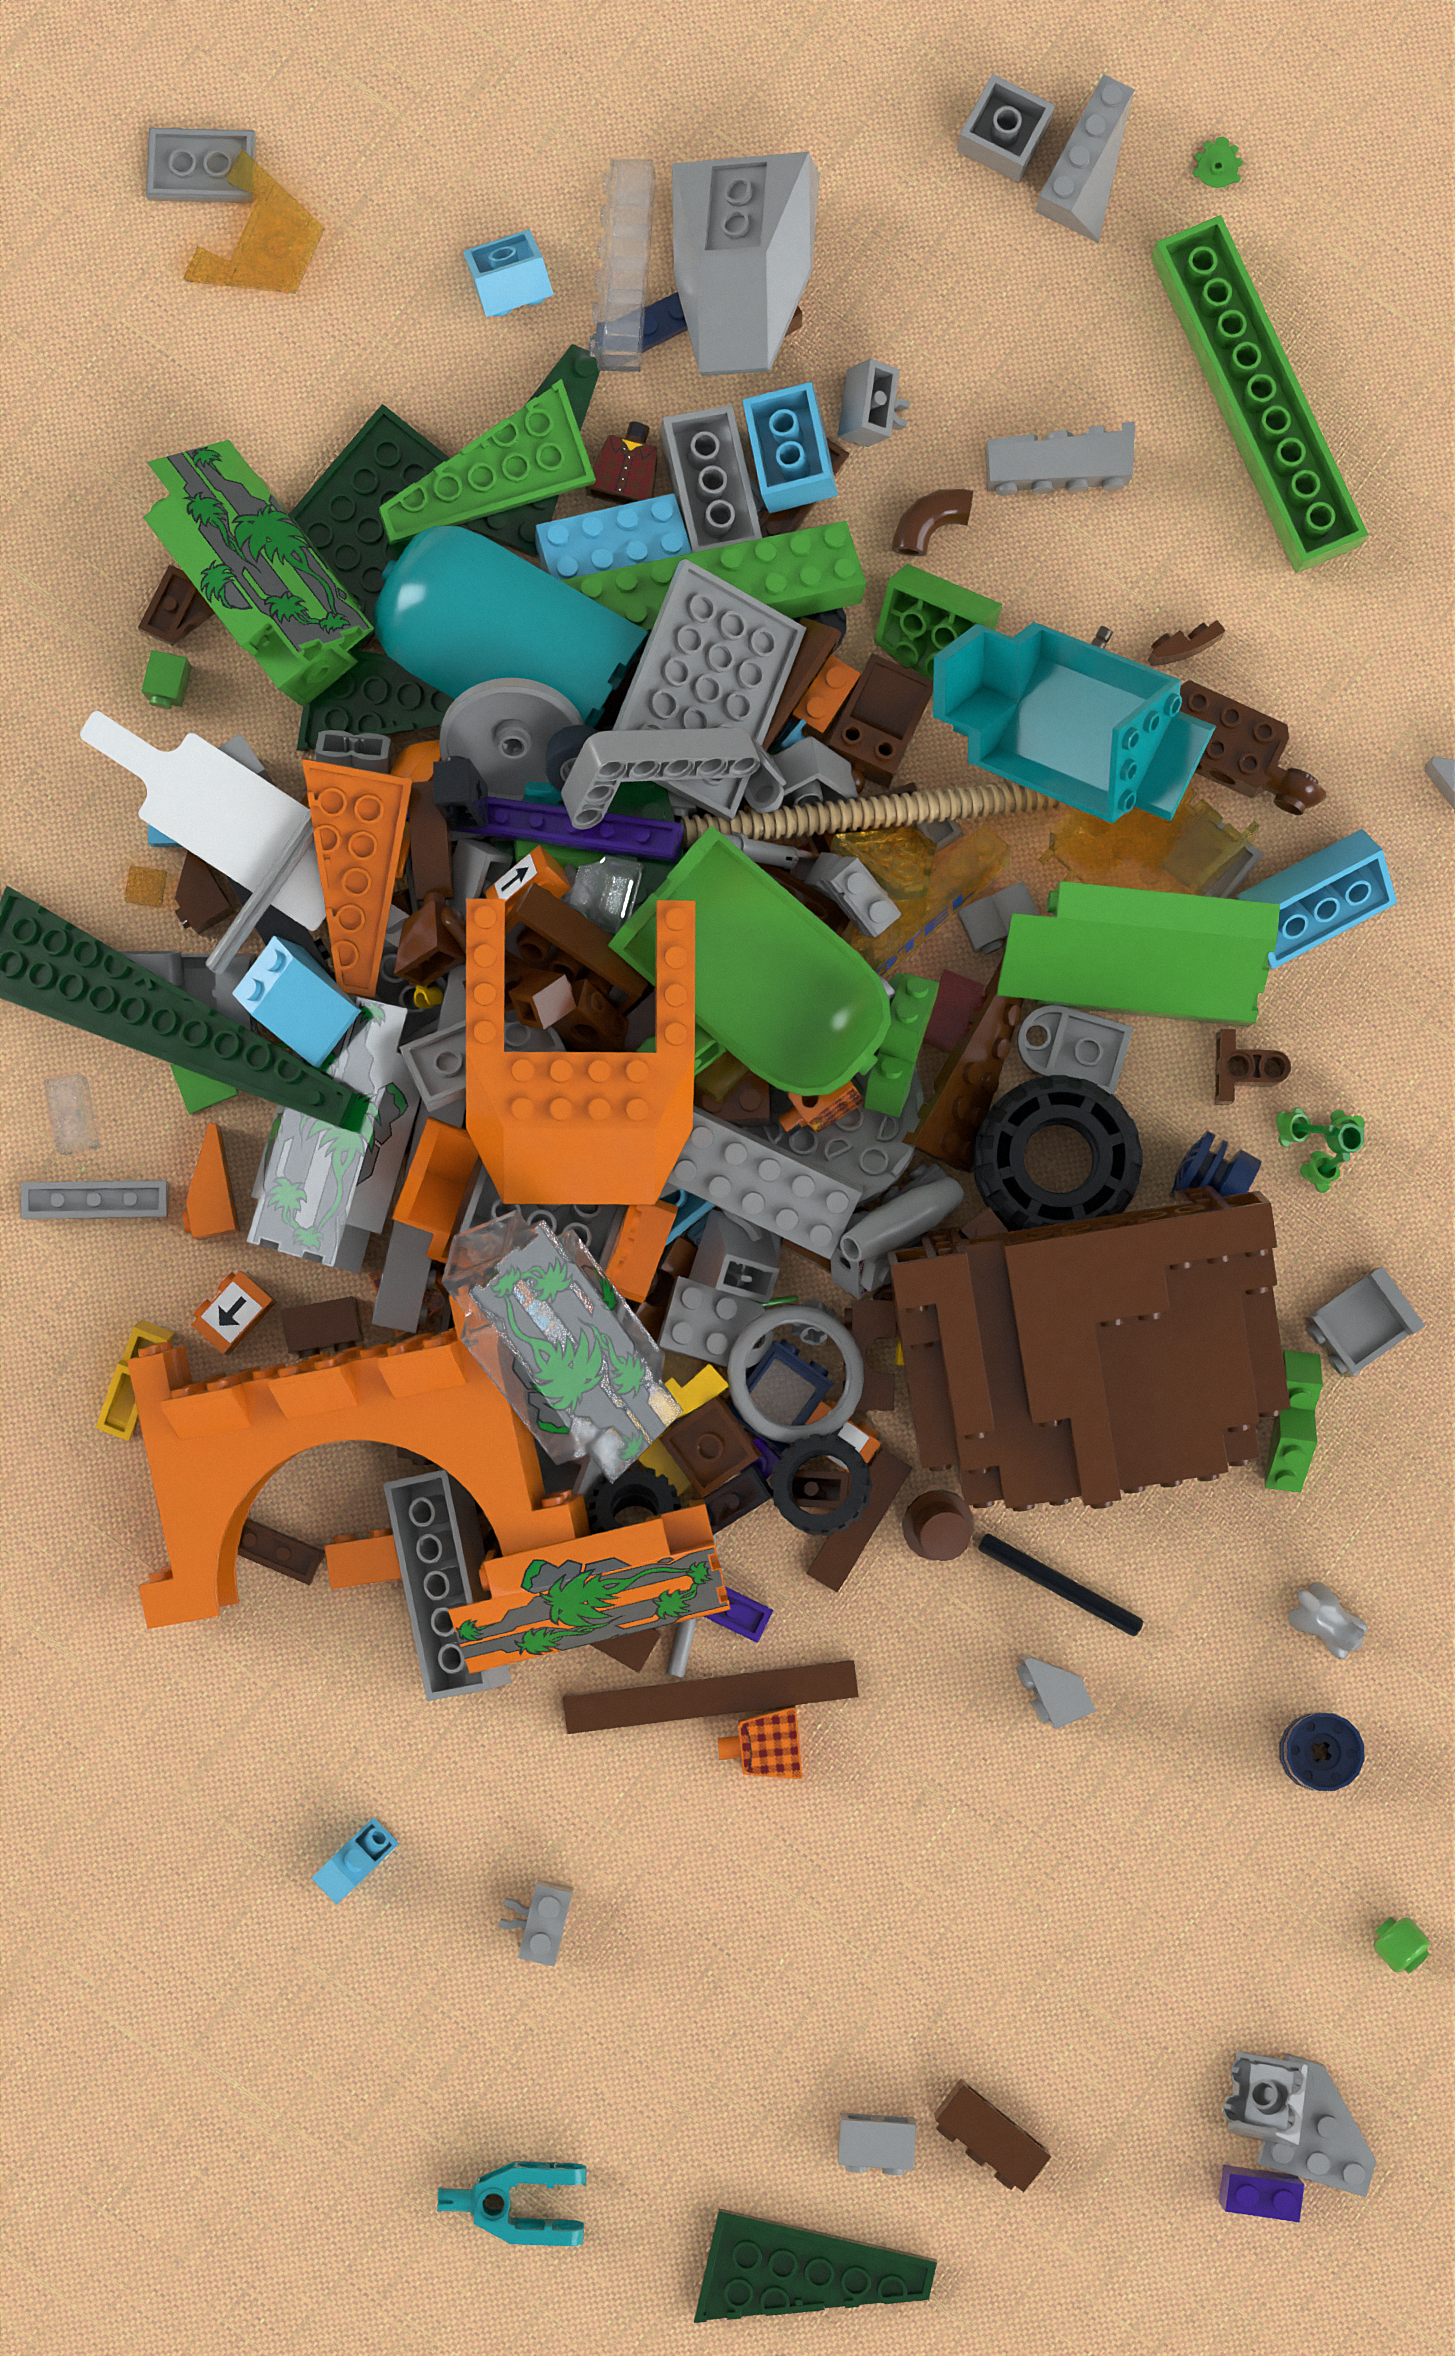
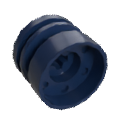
(1205, 1168)
(1342, 1749)

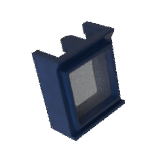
(784, 1389)

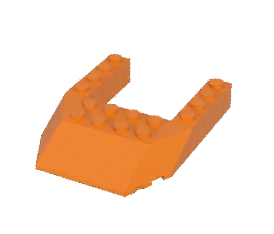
(579, 1120)

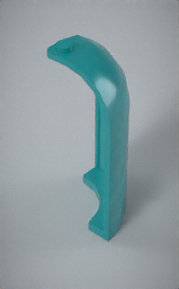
(477, 613)

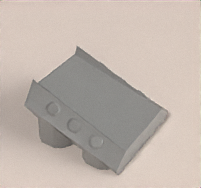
(1266, 2098)

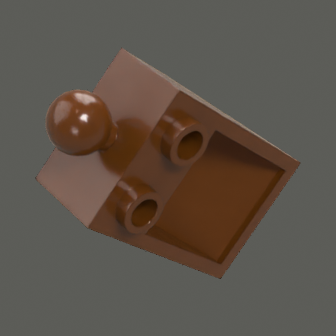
(880, 721)

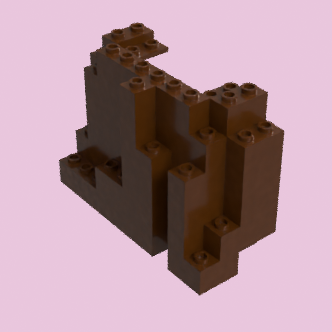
(1093, 1350)

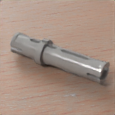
(763, 851)

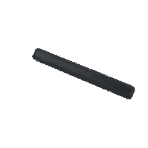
(1060, 1584)

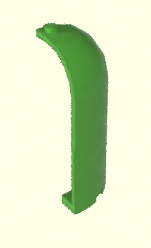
(767, 972)

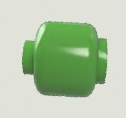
(1402, 1944)

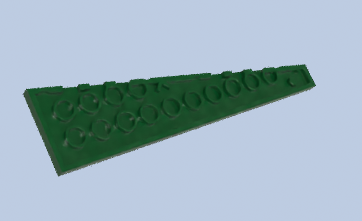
(93, 987)

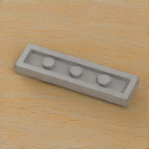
(94, 1199)

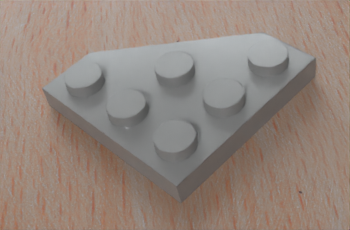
(1329, 2141)

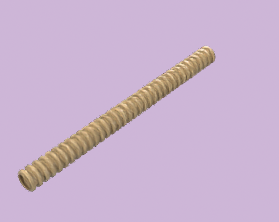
(873, 812)

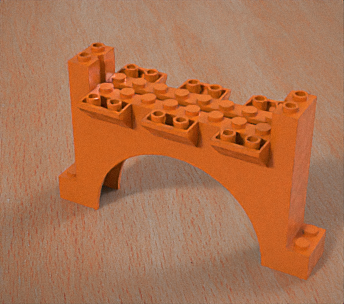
(226, 1436)

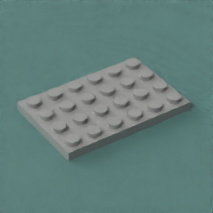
(711, 665)

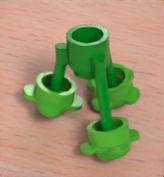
(1342, 1136)

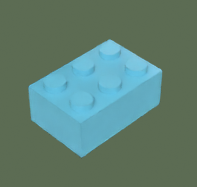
(790, 447)

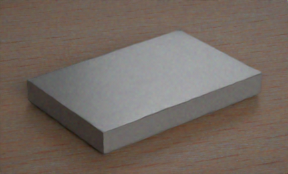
(196, 164)

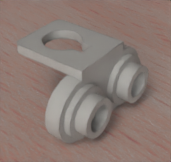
(766, 784)

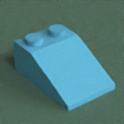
(297, 1000)

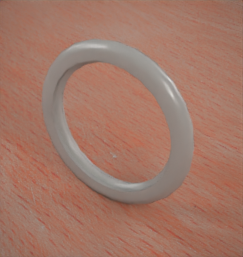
(737, 1376)

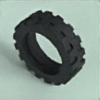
(799, 1454)

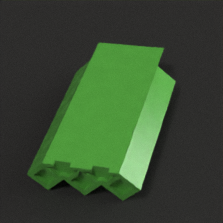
(1142, 953)

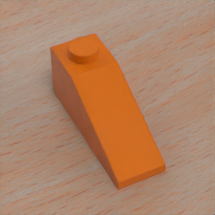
(211, 1198)

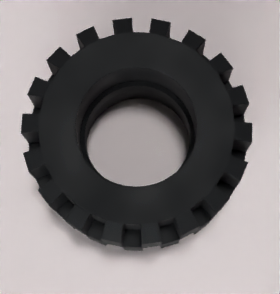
(629, 1490)

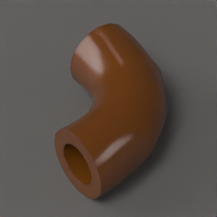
(929, 514)

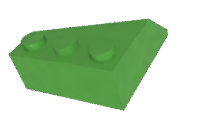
(926, 615)

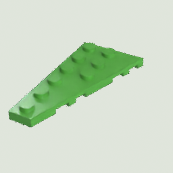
(509, 466)

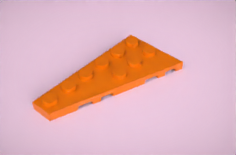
(358, 845)

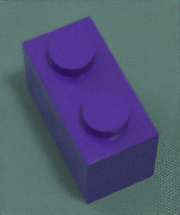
(1261, 2193)

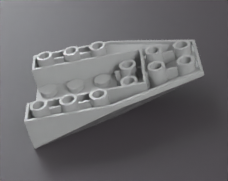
(742, 254)

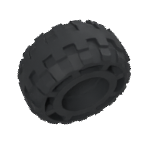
(1048, 1102)

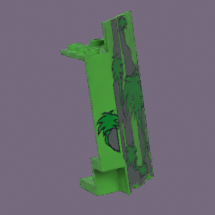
(257, 569)

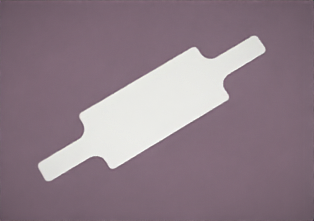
(221, 814)

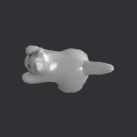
(1323, 1616)

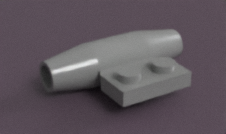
(898, 1227)

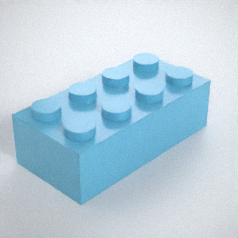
(612, 538)

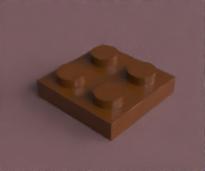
(710, 1446)

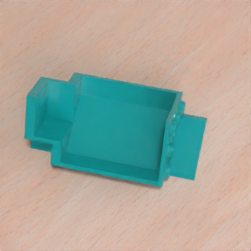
(1070, 720)

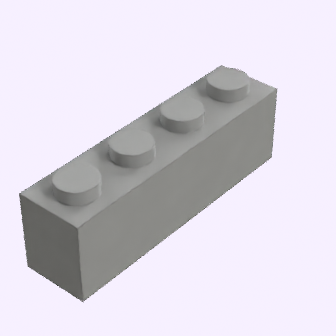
(1084, 173)
(1061, 461)

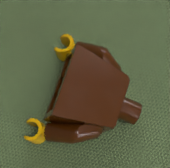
(430, 946)

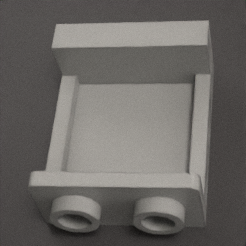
(1363, 1322)

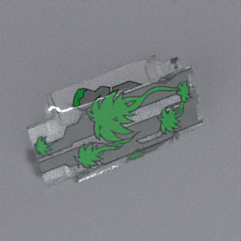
(559, 1342)

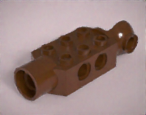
(1247, 751)

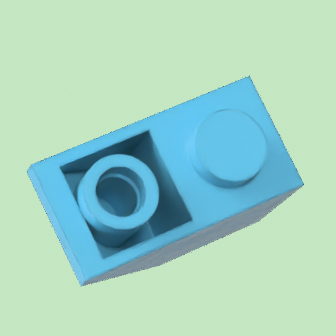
(355, 1860)

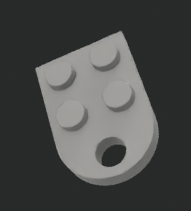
(1075, 1045)
(707, 1322)

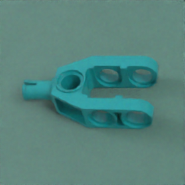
(518, 2230)

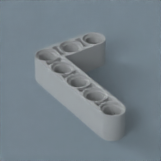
(651, 756)

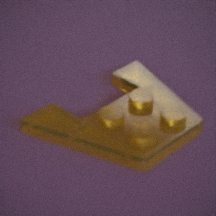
(273, 244)

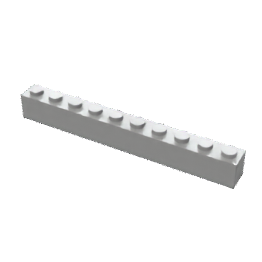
(405, 1267)

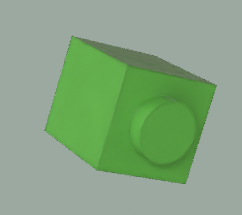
(166, 679)

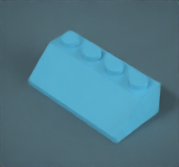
(1325, 894)

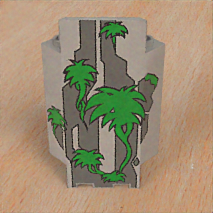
(333, 1185)

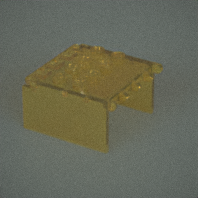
(1148, 850)

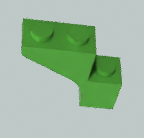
(893, 1071)
(1295, 1428)

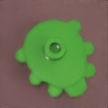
(1218, 164)

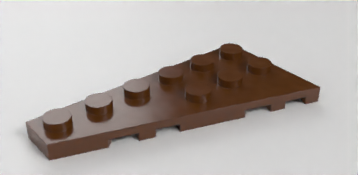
(967, 1082)

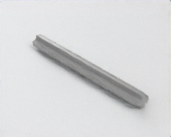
(262, 897)

